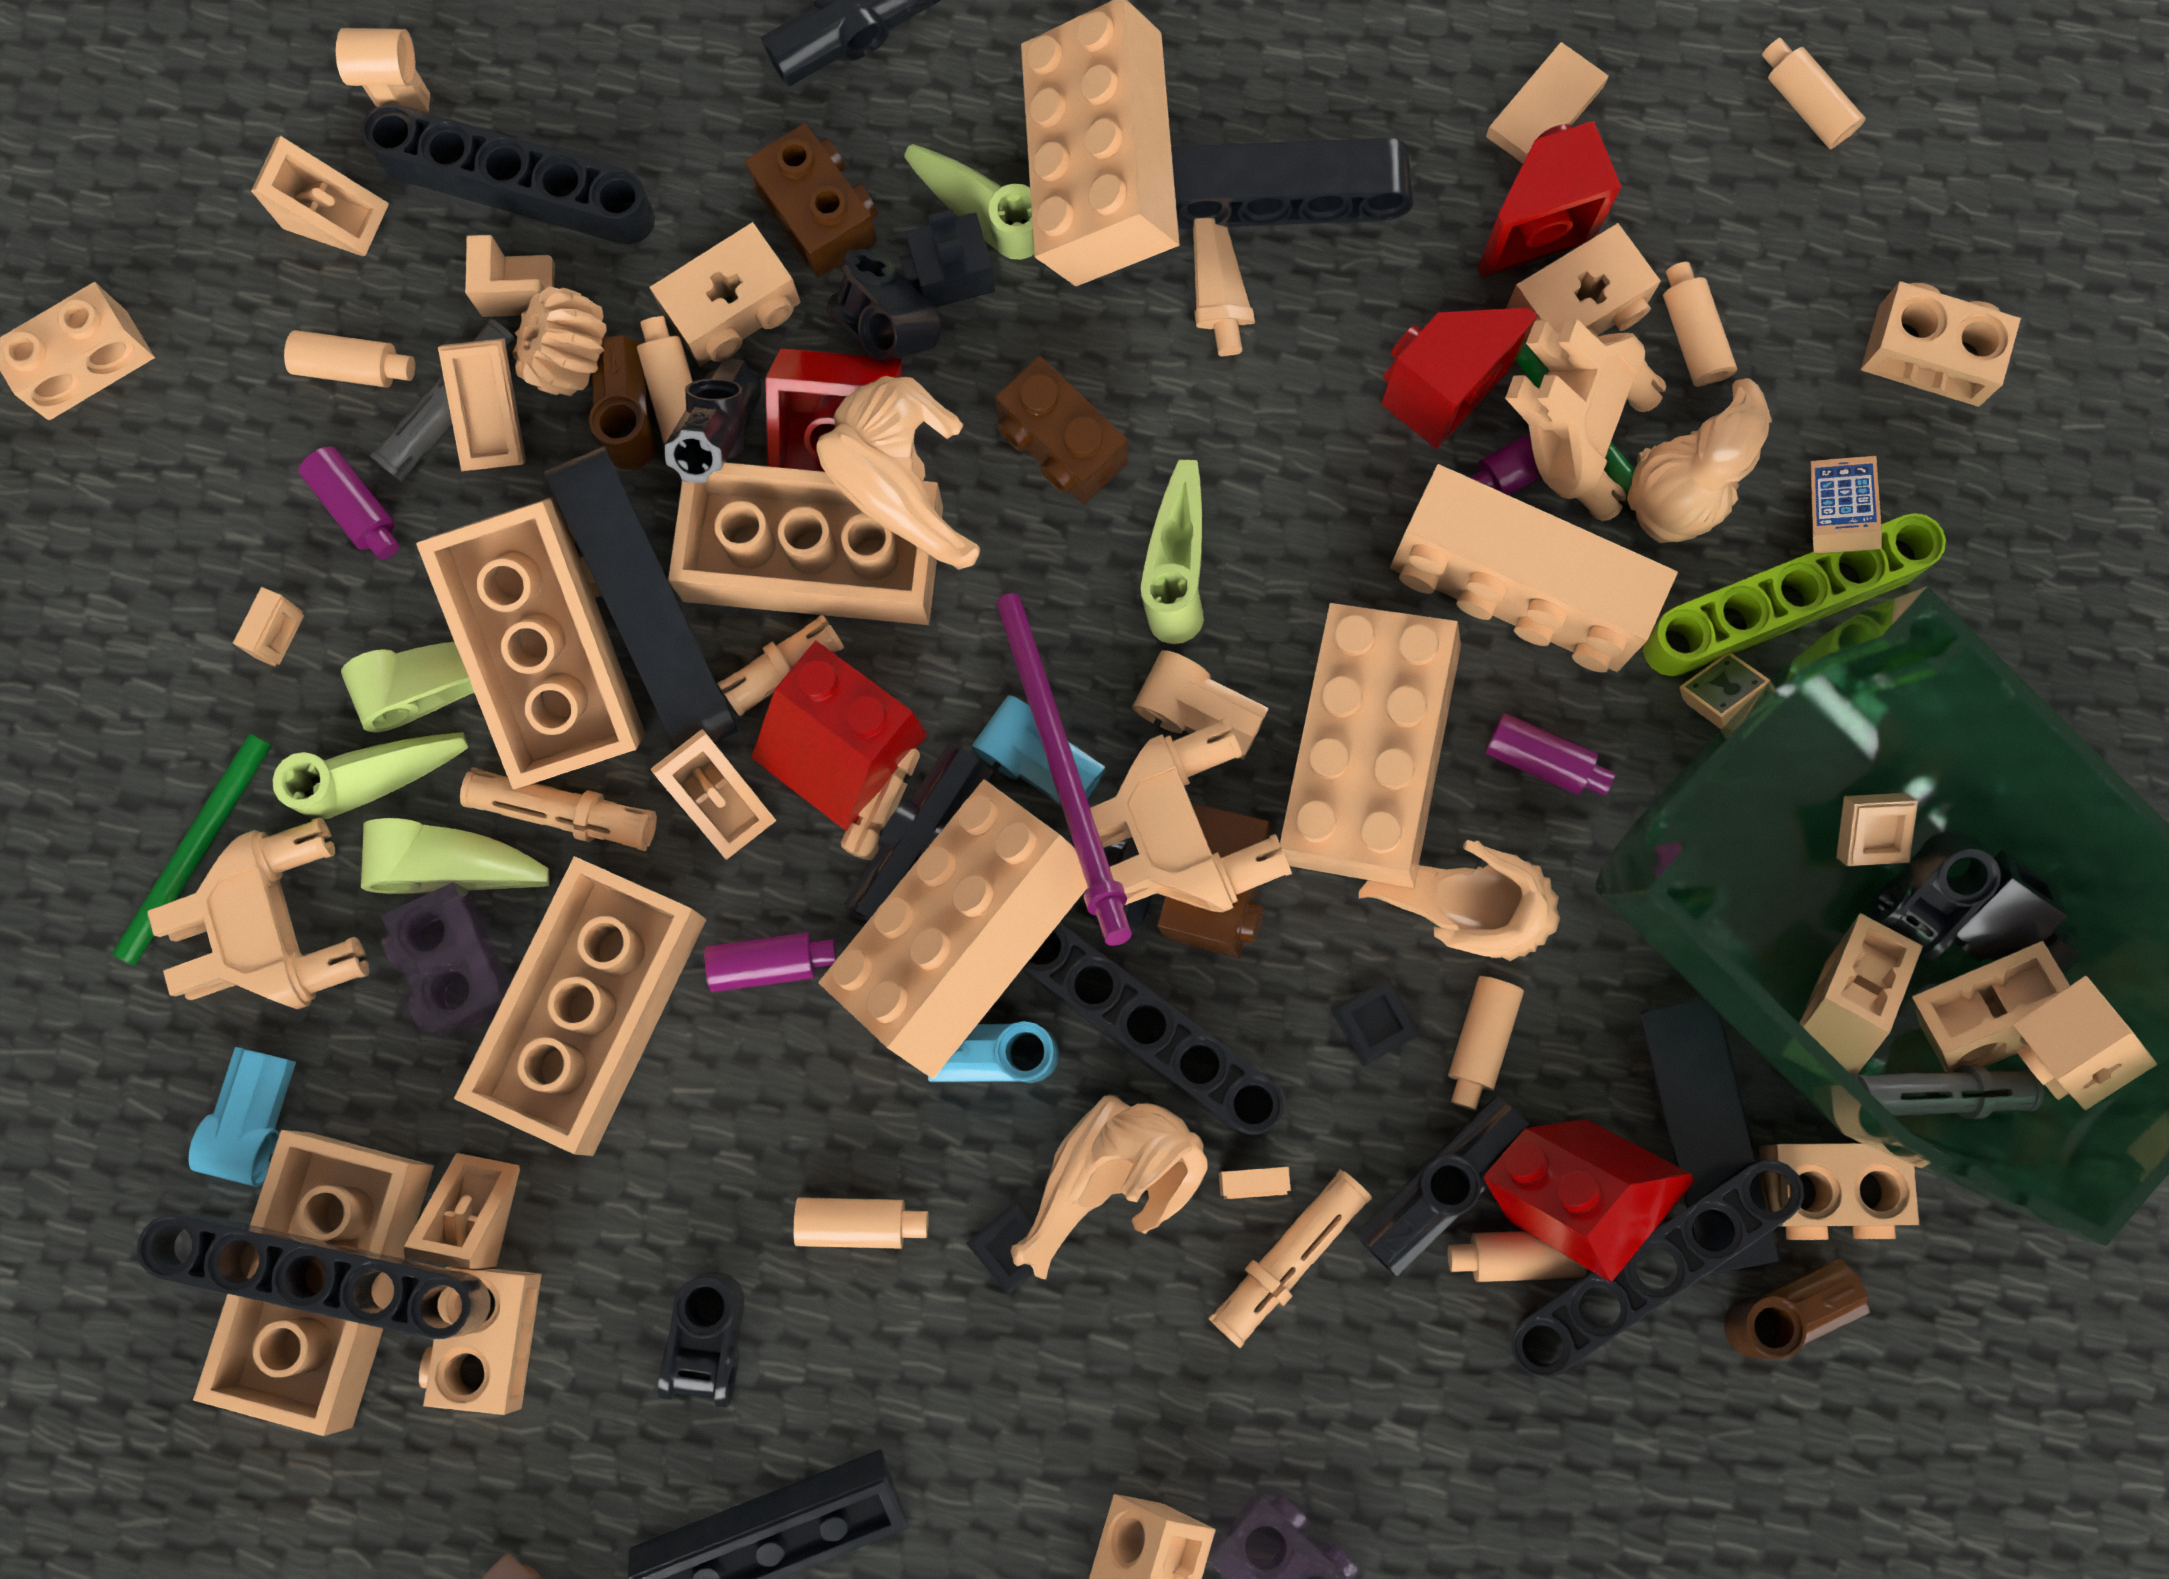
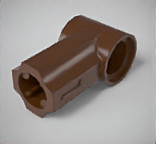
(622, 401)
(1800, 1311)

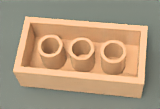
(1099, 143)
(795, 547)
(1531, 571)
(533, 642)
(1371, 744)
(957, 929)
(581, 1008)
(300, 1363)

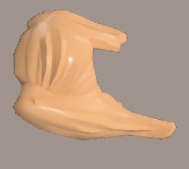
(878, 467)
(1694, 478)
(1480, 910)
(1109, 1154)

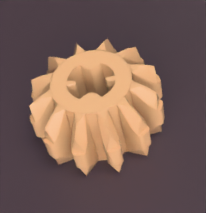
(559, 341)

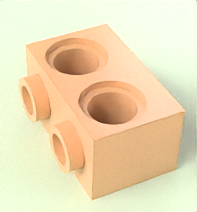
(71, 351)
(1938, 357)
(1860, 992)
(1975, 1013)
(1837, 1178)
(499, 1343)
(1150, 1542)

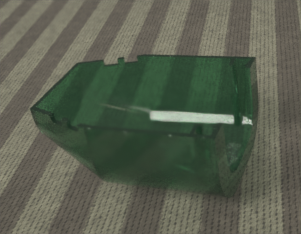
(1748, 901)

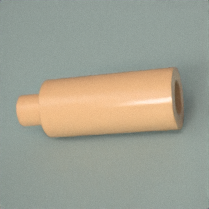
(1812, 93)
(1698, 326)
(346, 359)
(665, 373)
(1484, 1039)
(856, 1223)
(1511, 1258)

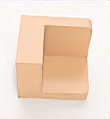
(503, 283)

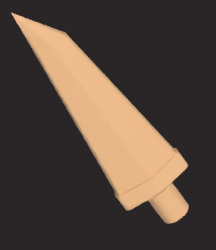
(1219, 286)

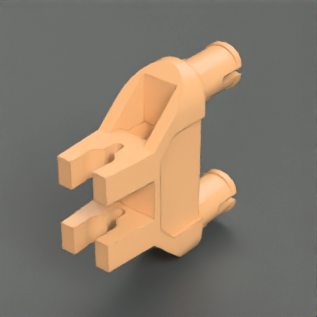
(1580, 408)
(1167, 832)
(251, 924)

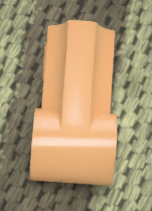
(383, 65)
(1188, 700)

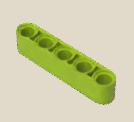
(1816, 580)

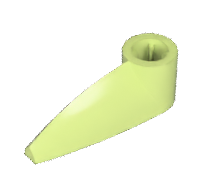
(972, 192)
(1174, 560)
(405, 685)
(360, 774)
(420, 858)

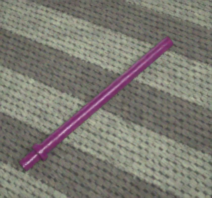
(1104, 894)

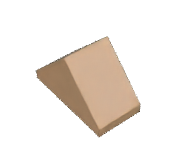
(317, 199)
(713, 794)
(466, 1214)

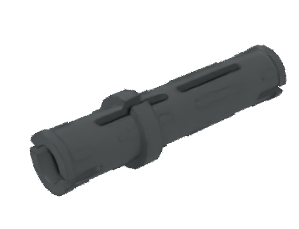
(428, 418)
(2003, 1091)

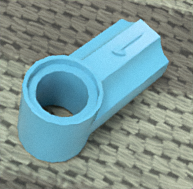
(1016, 745)
(988, 1058)
(242, 1131)

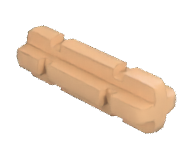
(863, 837)

